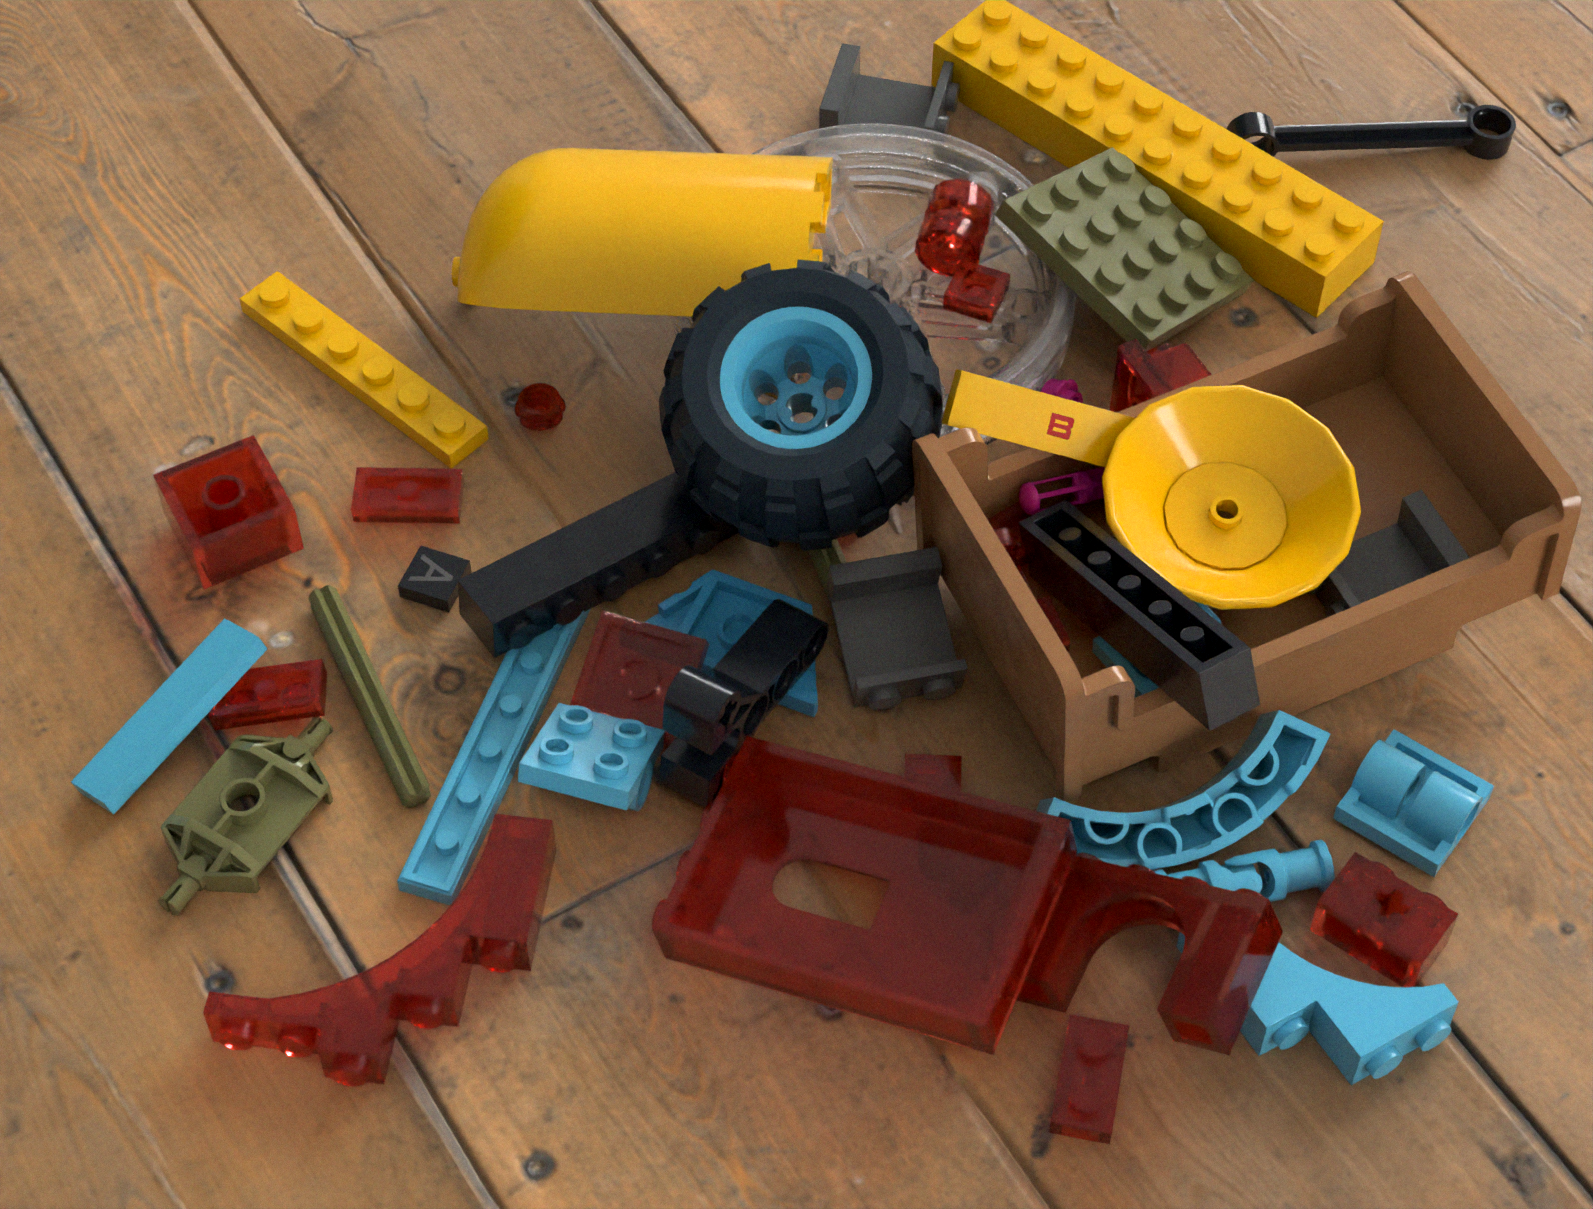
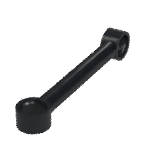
(1384, 134)

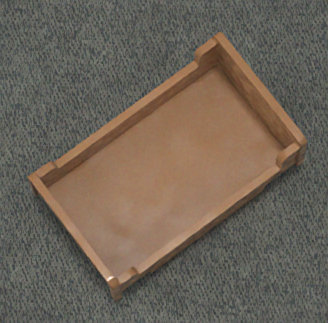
(1410, 417)

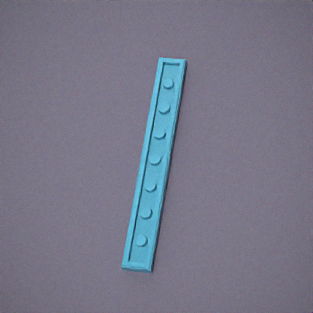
(486, 765)

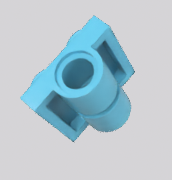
(593, 757)
(1412, 801)

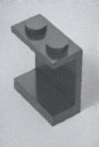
(869, 99)
(1392, 557)
(894, 629)

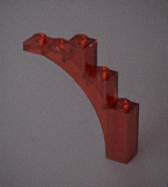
(424, 983)

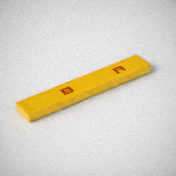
(1033, 418)

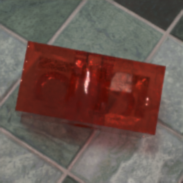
(1383, 921)

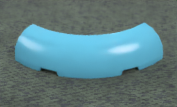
(1214, 815)

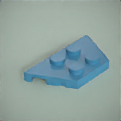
(721, 611)

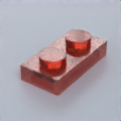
(408, 495)
(273, 695)
(1089, 1079)

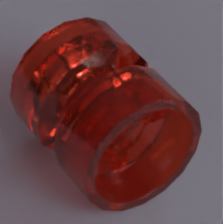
(954, 226)

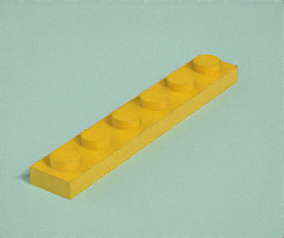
(365, 369)

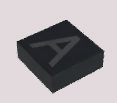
(433, 578)

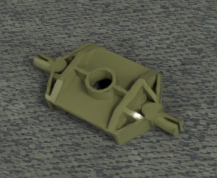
(228, 847)

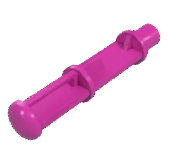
(1085, 486)

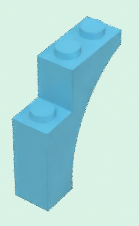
(1355, 1022)

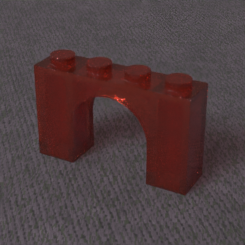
(1223, 955)

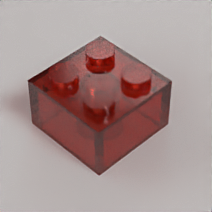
(229, 511)

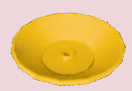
(1241, 456)

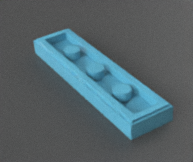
(169, 716)

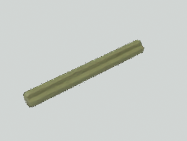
(370, 697)

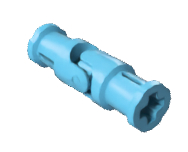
(1277, 871)

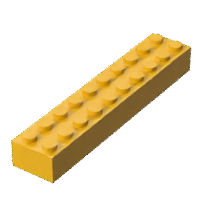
(1078, 104)

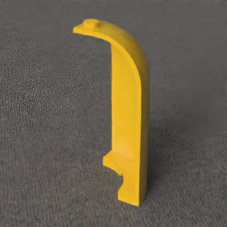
(637, 228)

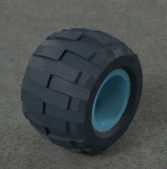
(815, 475)

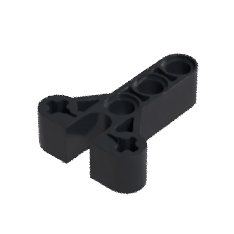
(722, 705)

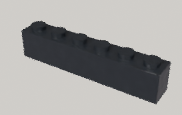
(586, 564)
(1141, 615)

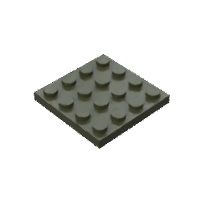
(1125, 248)

